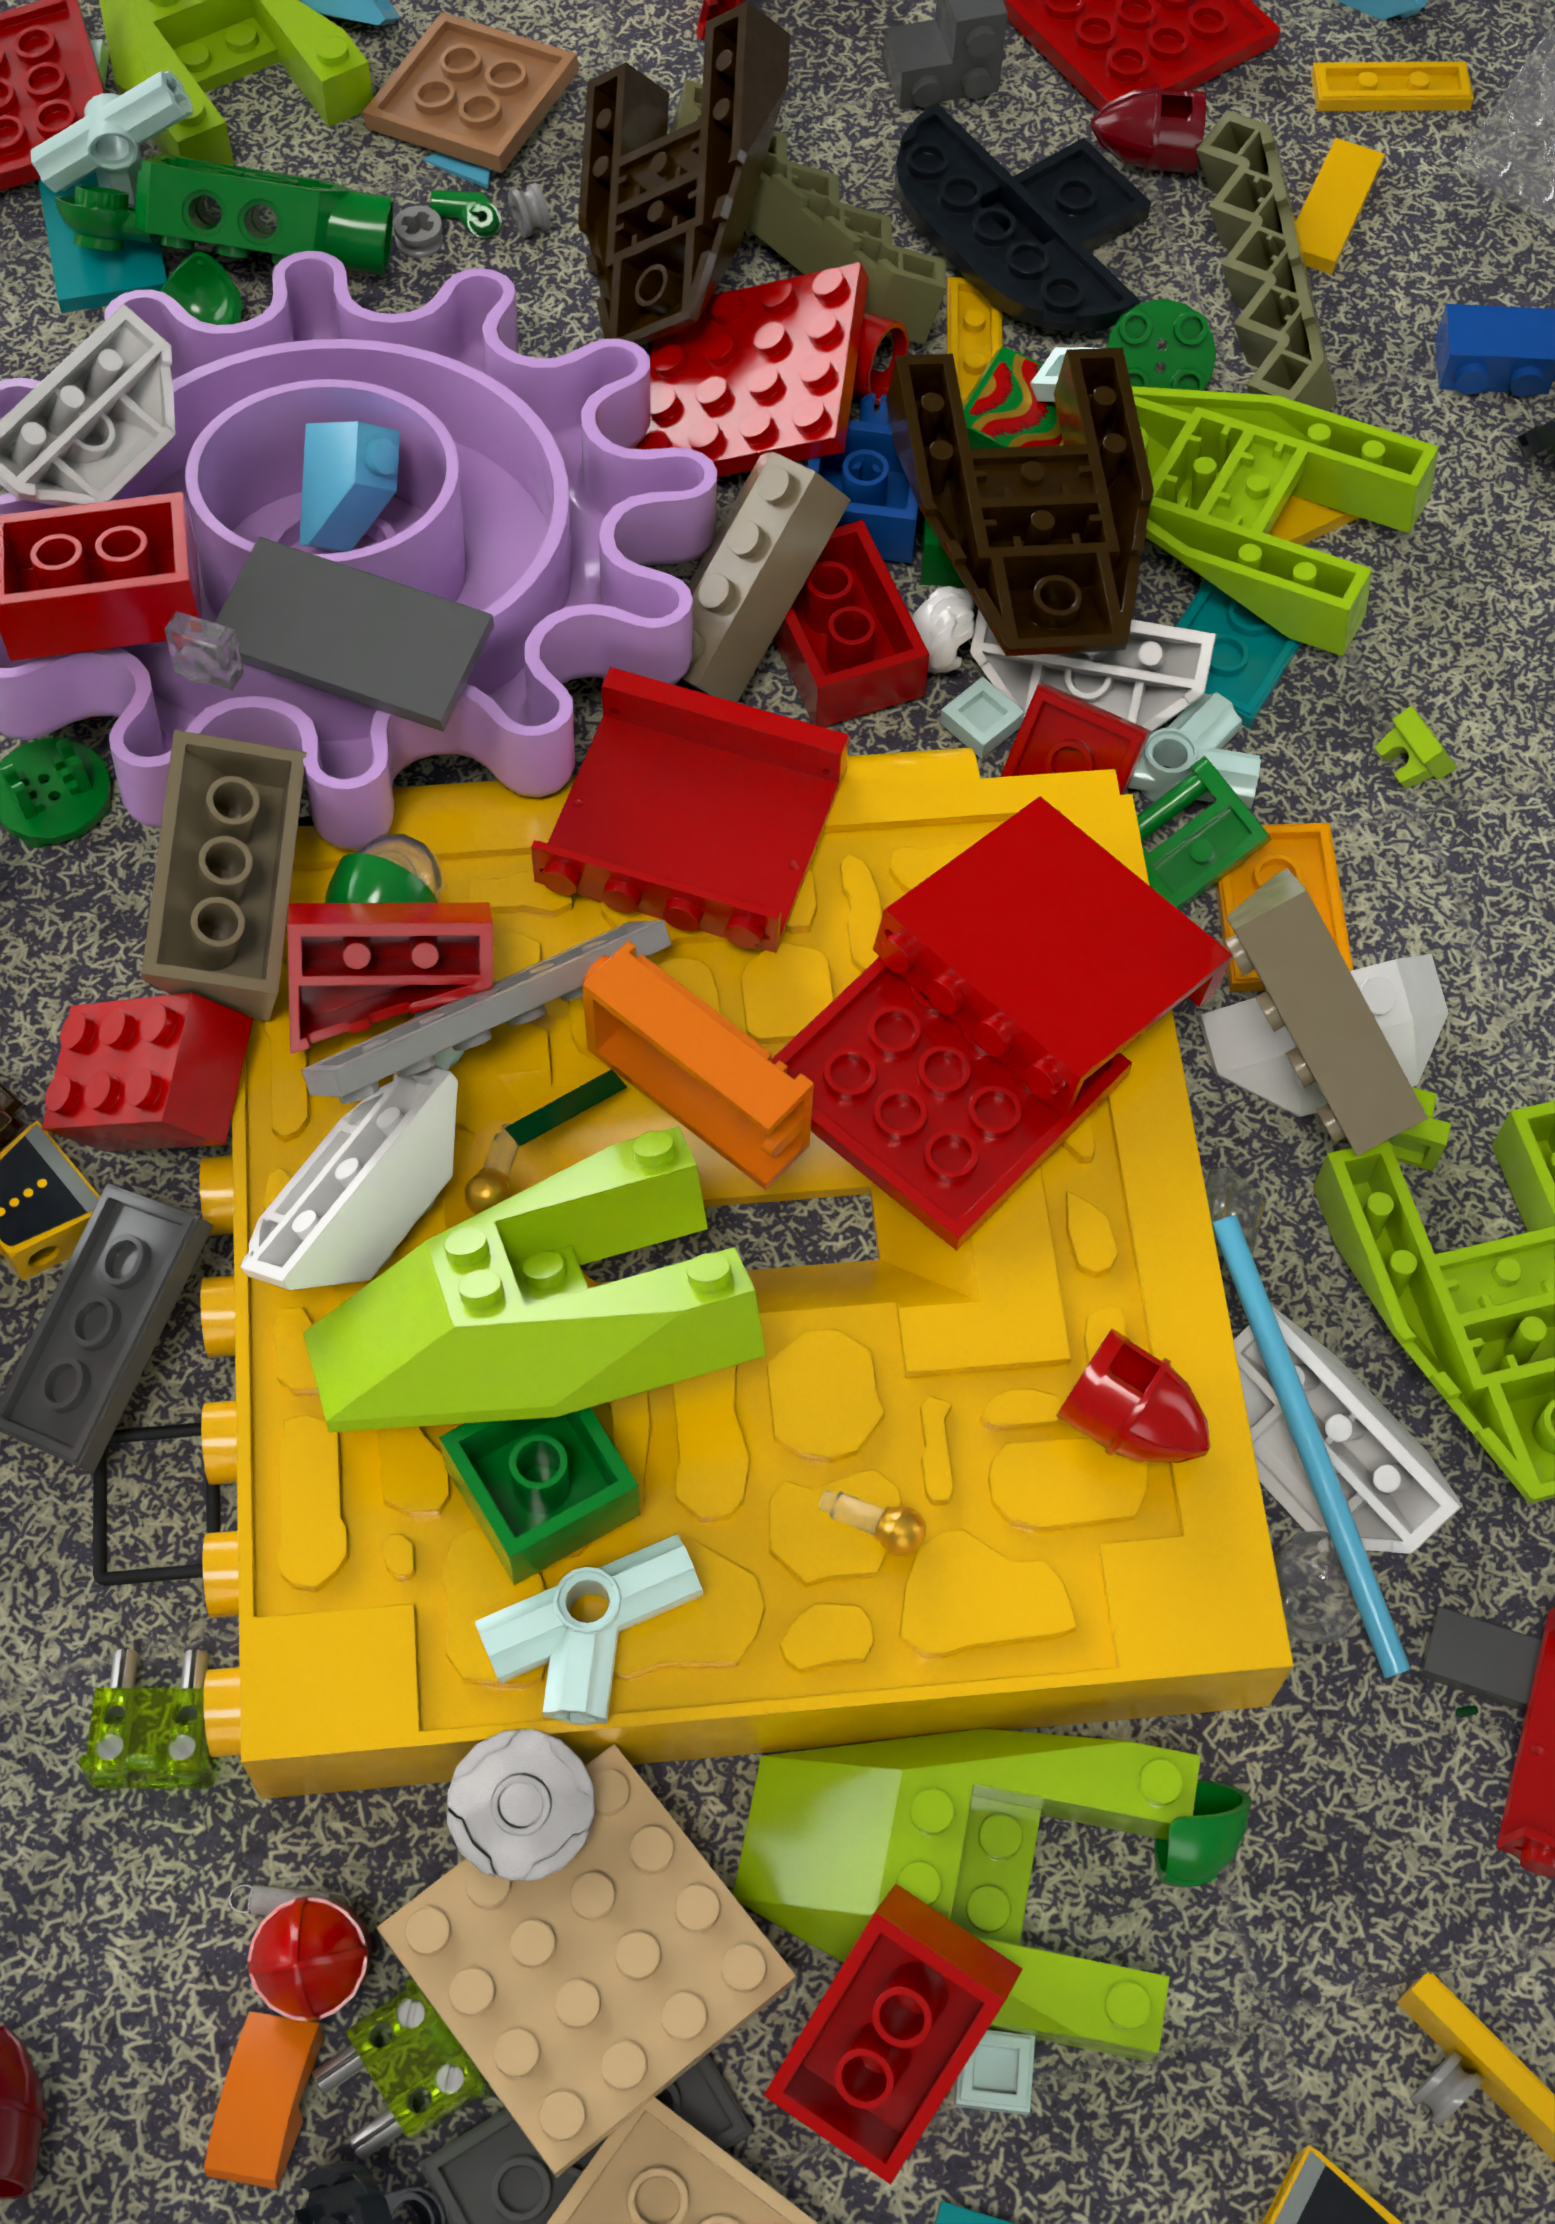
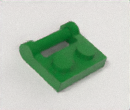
(1207, 844)

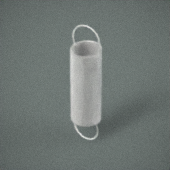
(268, 1898)

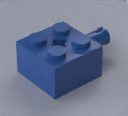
(874, 482)

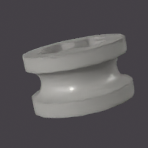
(529, 210)
(410, 221)
(1446, 2088)

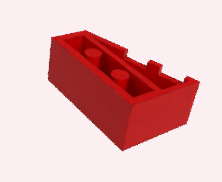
(381, 961)

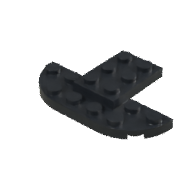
(1021, 234)

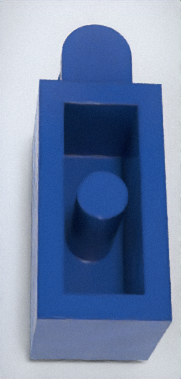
(1496, 349)

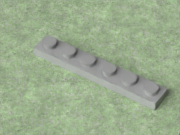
(468, 1020)

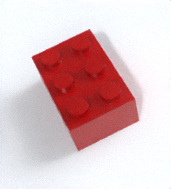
(96, 575)
(851, 634)
(147, 1073)
(893, 2033)

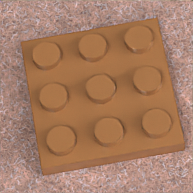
(471, 91)

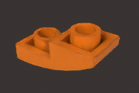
(261, 2100)

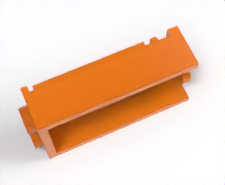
(696, 1065)

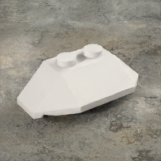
(92, 418)
(1145, 683)
(1401, 996)
(360, 1187)
(1382, 1469)

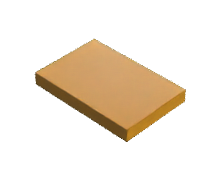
(1311, 858)

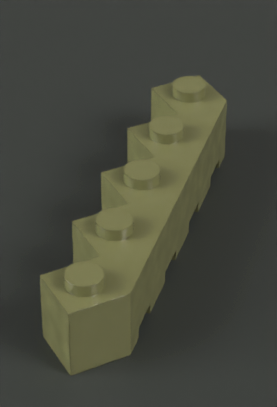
(806, 224)
(1265, 262)

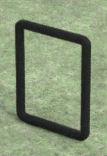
(100, 1572)

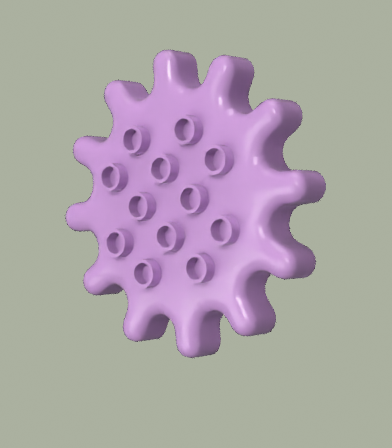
(504, 501)

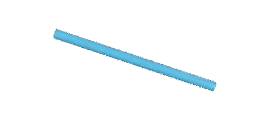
(1311, 1447)

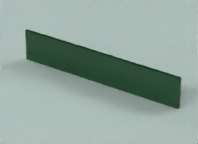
(565, 1107)

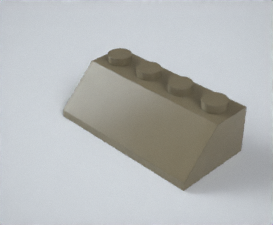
(757, 570)
(224, 871)
(1324, 1013)

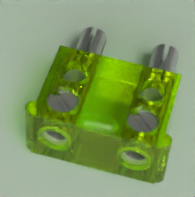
(150, 1742)
(416, 2060)

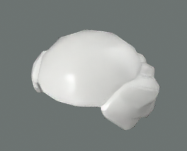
(944, 625)

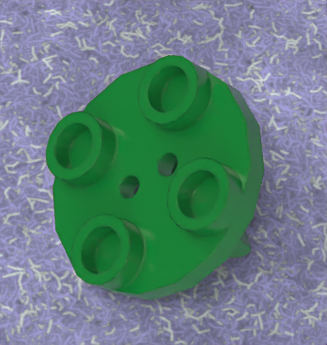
(1188, 345)
(73, 776)

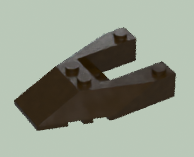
(675, 205)
(1034, 531)

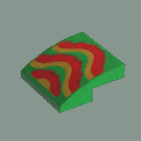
(1005, 409)

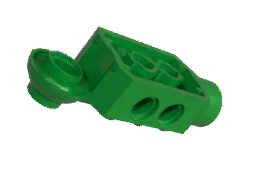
(171, 204)

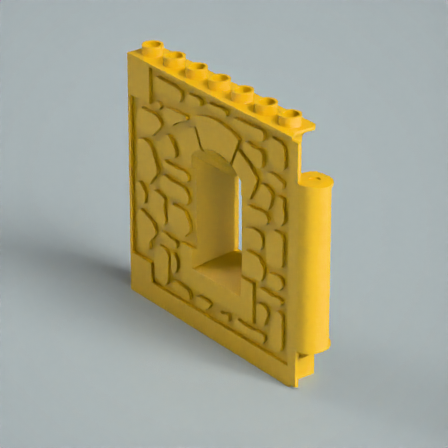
(910, 1380)

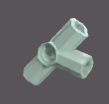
(111, 136)
(1197, 732)
(580, 1652)

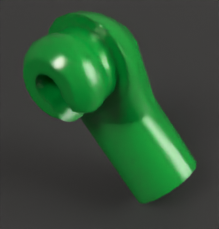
(470, 208)

